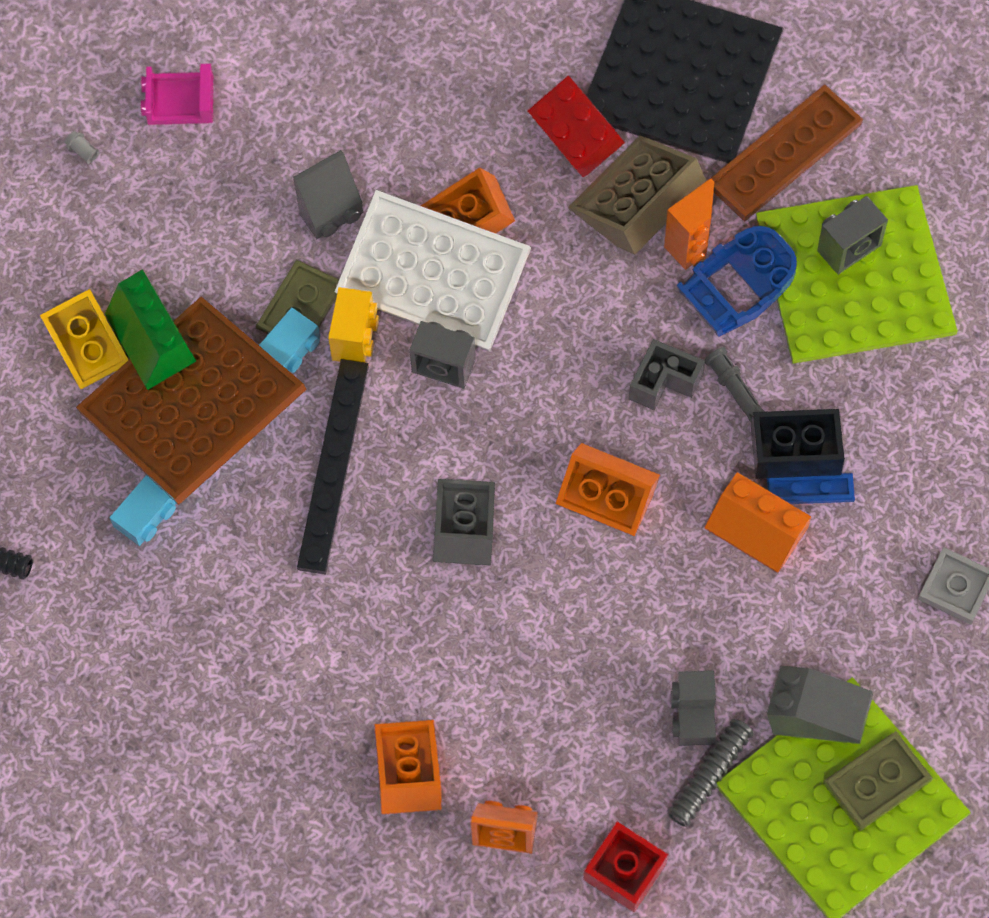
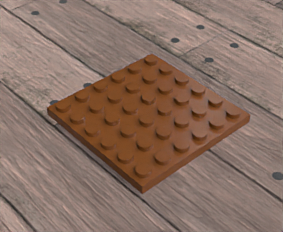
(200, 414)

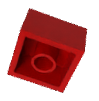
(625, 867)

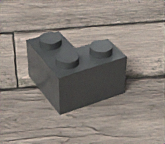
(663, 368)
(695, 702)

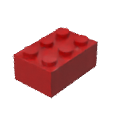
(576, 126)

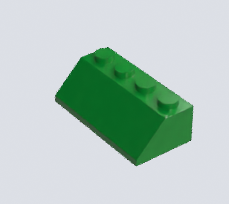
(147, 330)

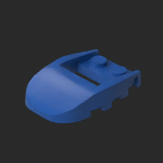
(759, 259)

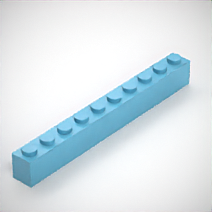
(148, 503)

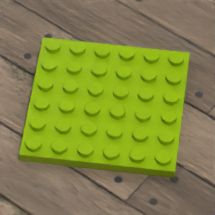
(877, 302)
(810, 834)

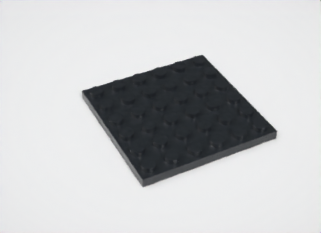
(684, 74)

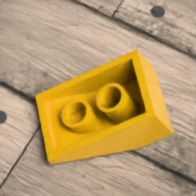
(84, 339)

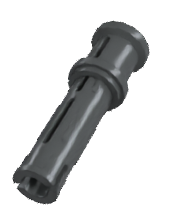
(730, 377)

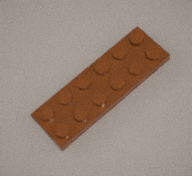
(785, 152)

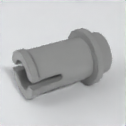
(77, 143)

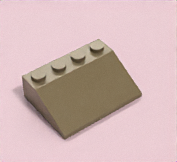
(636, 191)

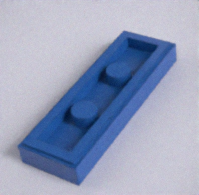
(813, 489)

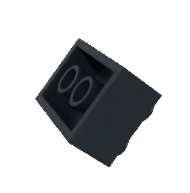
(797, 443)

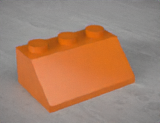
(690, 226)
(607, 489)
(758, 522)

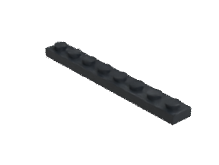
(333, 467)

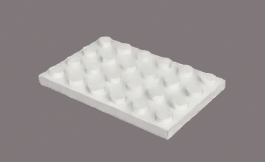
(434, 268)

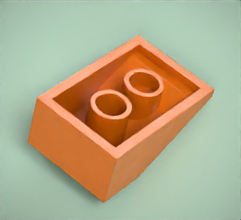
(475, 201)
(408, 767)
(504, 827)

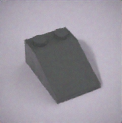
(328, 195)
(464, 522)
(817, 706)

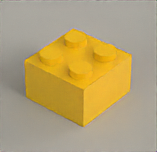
(353, 325)

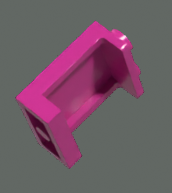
(178, 97)

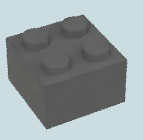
(851, 234)
(442, 354)

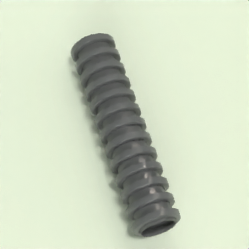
(710, 772)

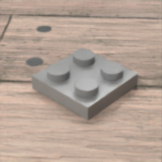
(956, 586)

